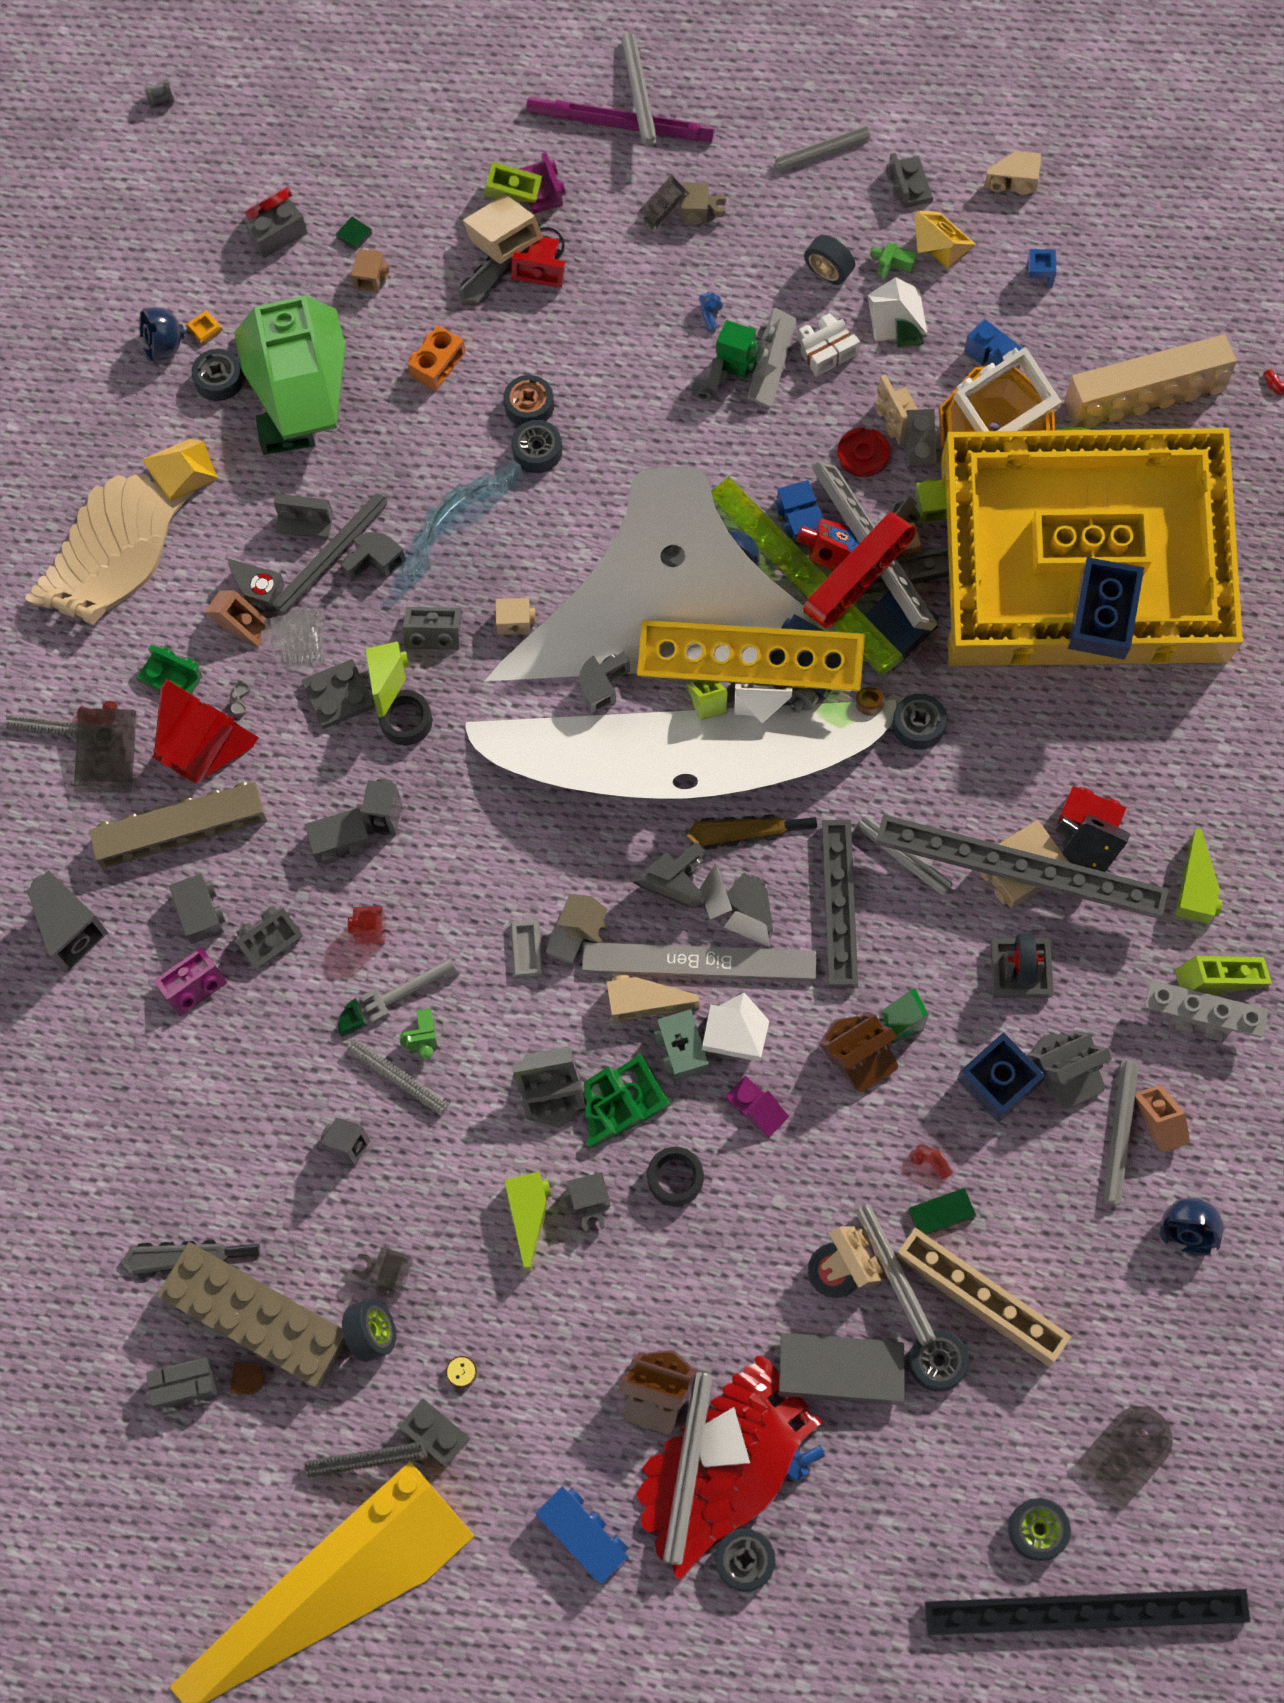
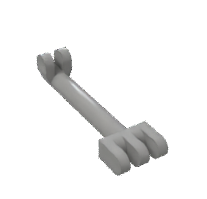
(381, 1002)

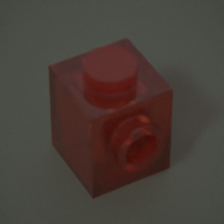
(368, 925)

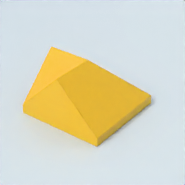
(940, 237)
(181, 468)

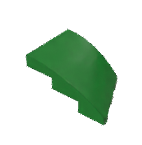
(612, 1107)

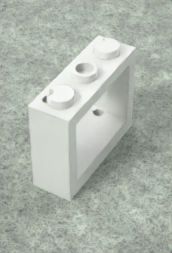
(991, 373)

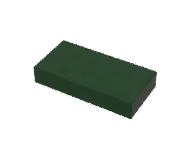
(942, 1212)

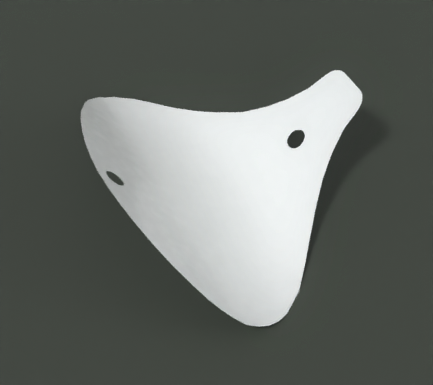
(604, 617)

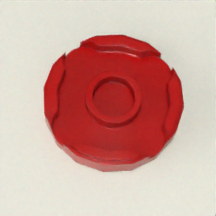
(268, 203)
(863, 460)

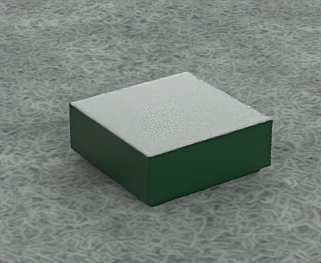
(354, 233)

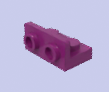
(550, 189)
(190, 981)

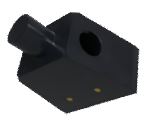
(1092, 843)

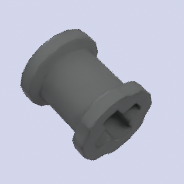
(159, 93)

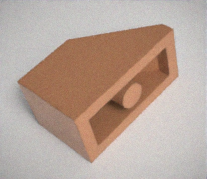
(237, 616)
(1163, 1118)

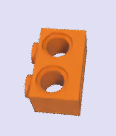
(441, 360)

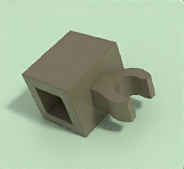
(698, 203)
(583, 918)

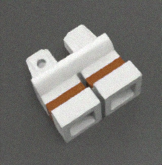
(827, 346)

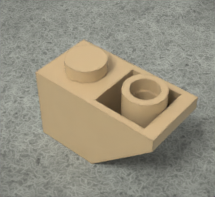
(1015, 173)

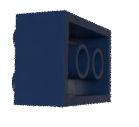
(1106, 608)

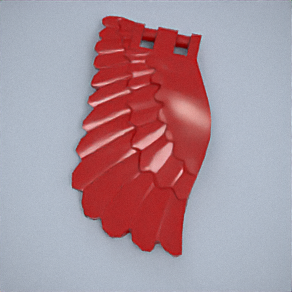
(733, 1493)

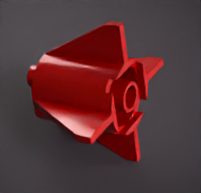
(196, 736)

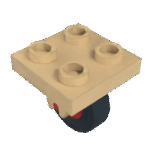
(845, 1264)

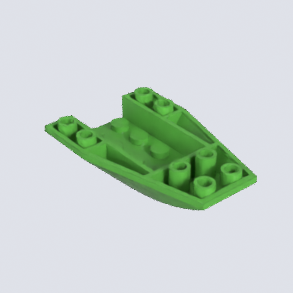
(294, 363)

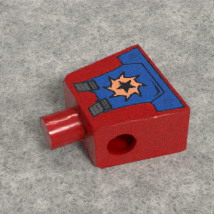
(828, 543)

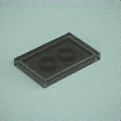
(105, 750)

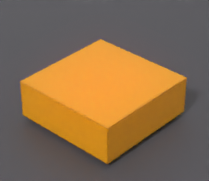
(204, 327)

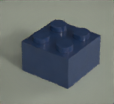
(1000, 1077)

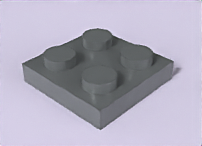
(337, 693)

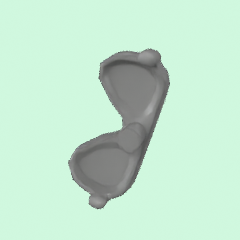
(240, 689)

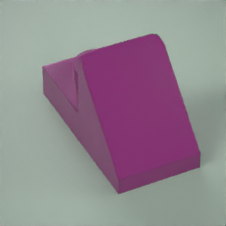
(757, 1106)

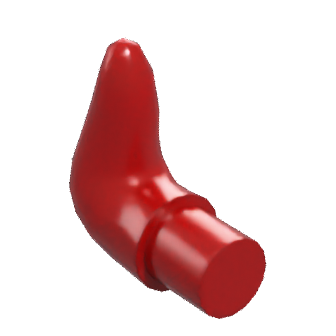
(1274, 382)

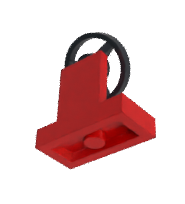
(539, 263)

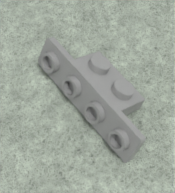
(771, 358)
(1205, 1012)

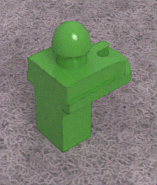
(894, 257)
(424, 1038)

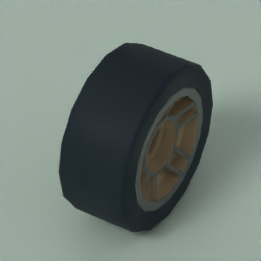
(829, 259)

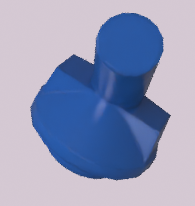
(710, 303)
(798, 1468)

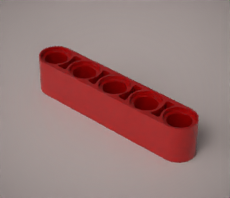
(859, 570)

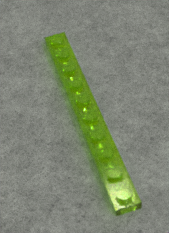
(800, 569)

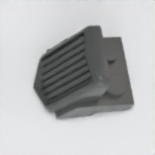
(670, 879)
(1070, 1066)
(550, 1086)

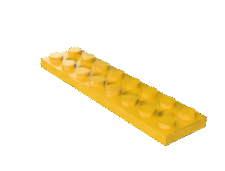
(761, 671)

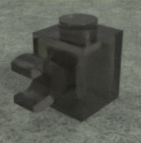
(387, 1272)

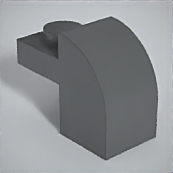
(374, 550)
(596, 680)

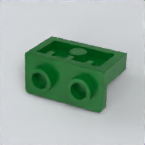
(165, 665)

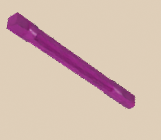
(618, 119)

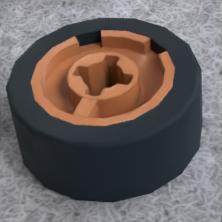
(524, 388)

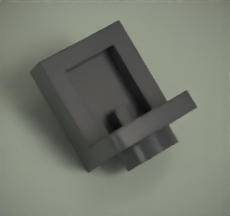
(709, 389)

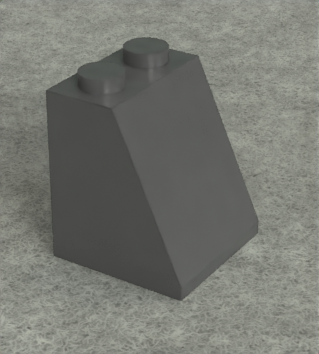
(64, 921)

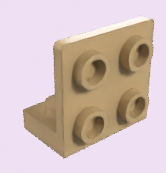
(893, 407)

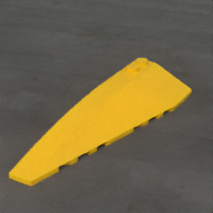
(367, 1561)

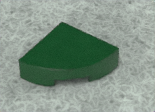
(907, 333)
(351, 1019)

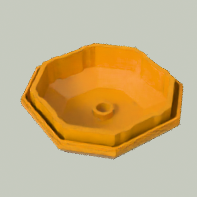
(995, 403)

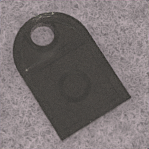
(1125, 1456)

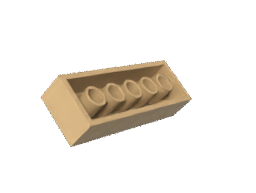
(1150, 382)

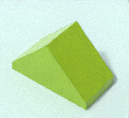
(708, 698)

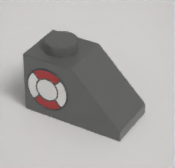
(257, 584)

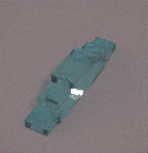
(452, 504)

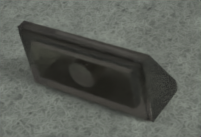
(662, 203)

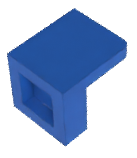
(1042, 264)

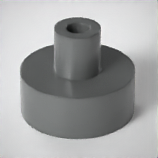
(803, 699)

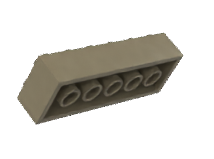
(253, 1315)

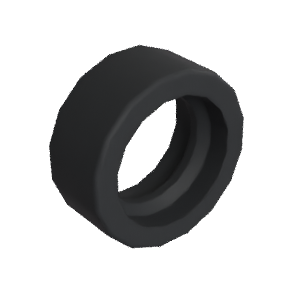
(418, 733)
(670, 1154)

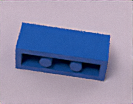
(583, 1534)

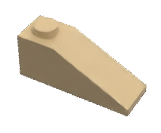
(642, 998)

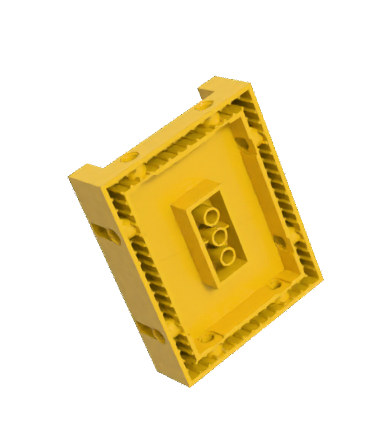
(1044, 501)

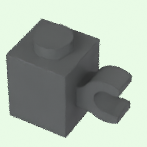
(588, 1196)

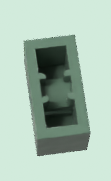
(684, 1029)

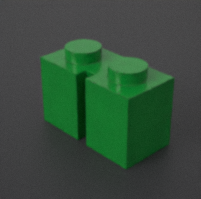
(738, 348)

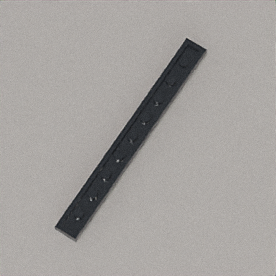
(1086, 1612)

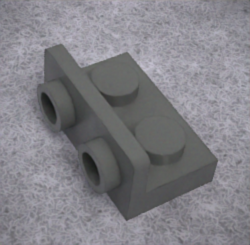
(909, 180)
(303, 516)
(432, 628)
(267, 936)
(440, 1436)

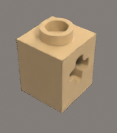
(514, 616)

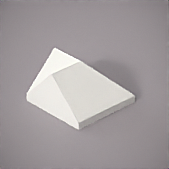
(895, 301)
(760, 699)
(736, 1029)

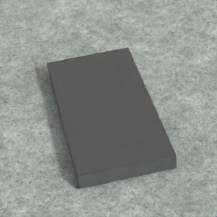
(841, 1369)

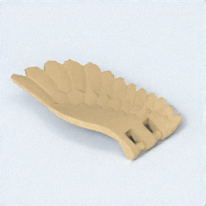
(109, 548)

